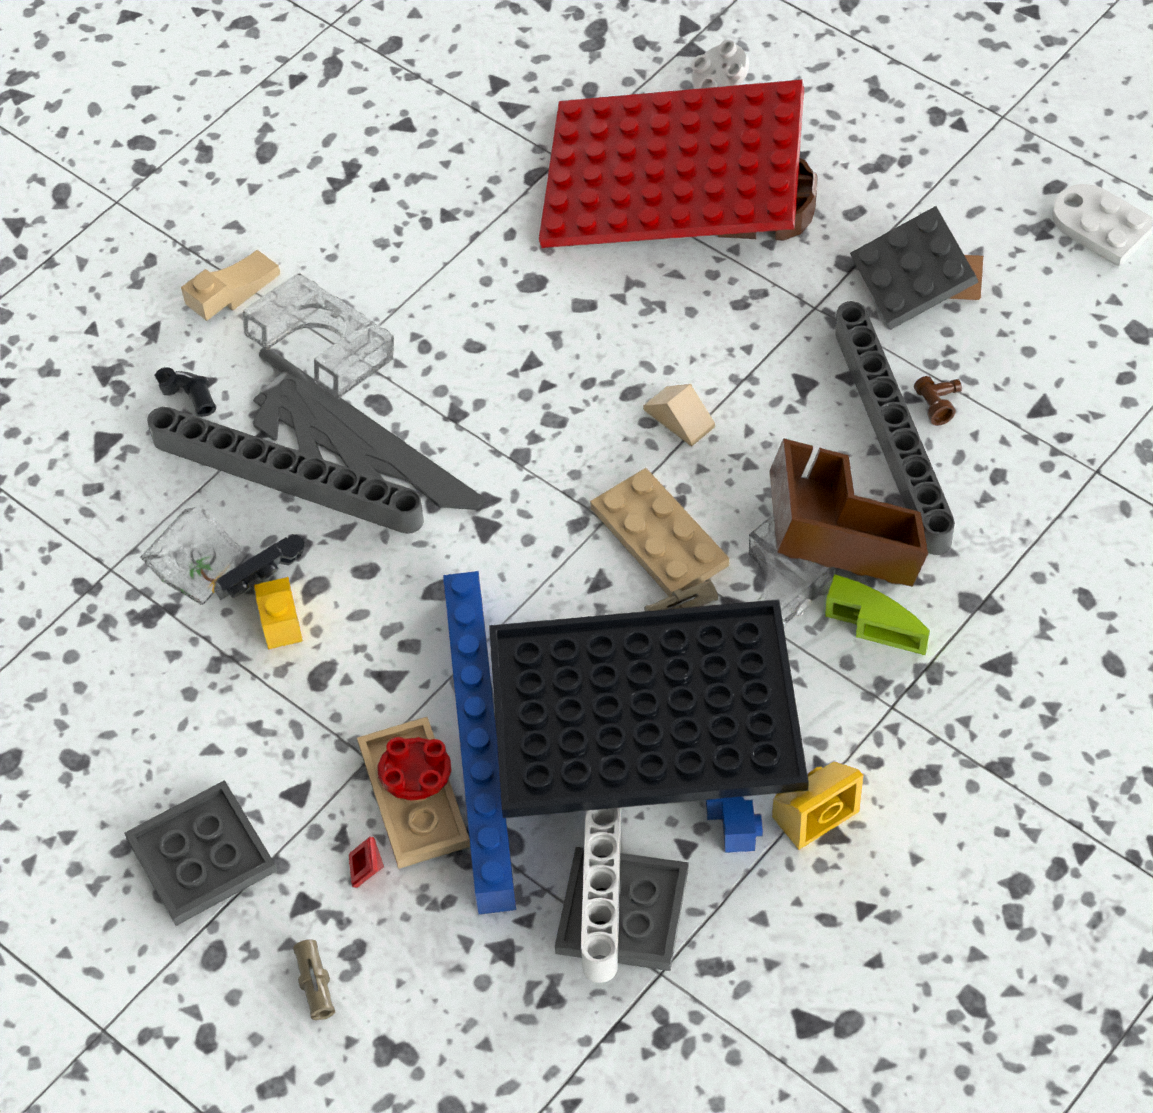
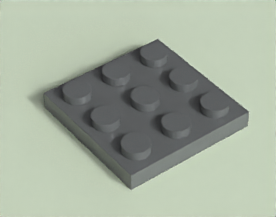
(914, 267)
(200, 852)
(648, 910)

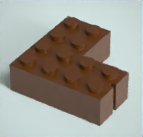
(831, 526)

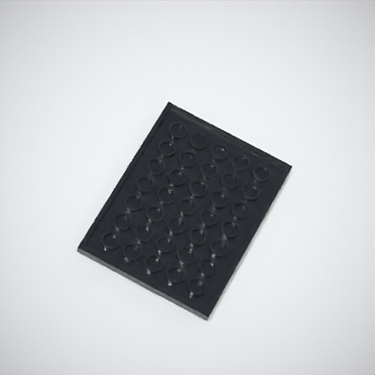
(645, 709)

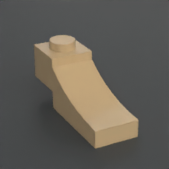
(230, 286)

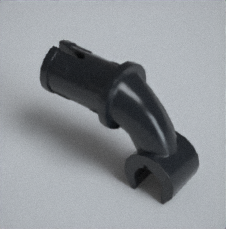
(194, 385)

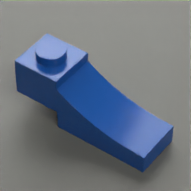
(738, 821)

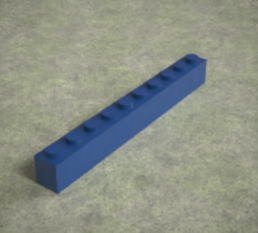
(478, 744)

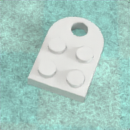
(1101, 221)

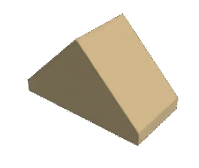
(681, 412)

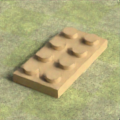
(659, 533)
(415, 827)

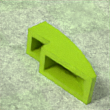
(876, 616)

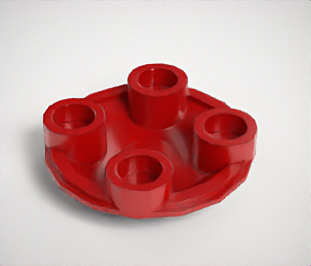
(414, 767)

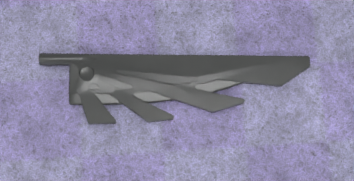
(351, 435)

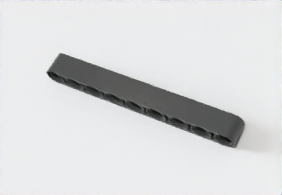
(893, 425)
(286, 470)

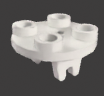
(720, 66)

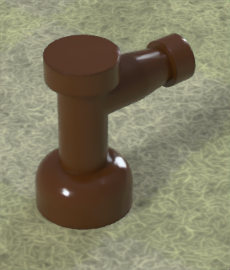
(939, 410)

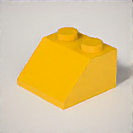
(830, 800)

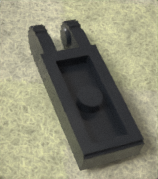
(261, 565)

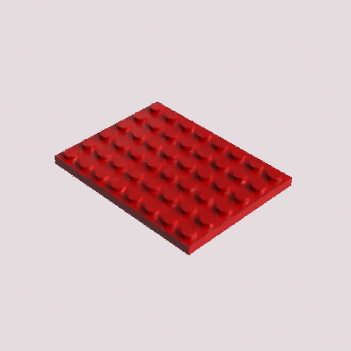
(674, 164)

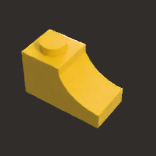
(278, 613)

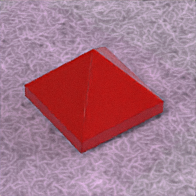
(364, 862)

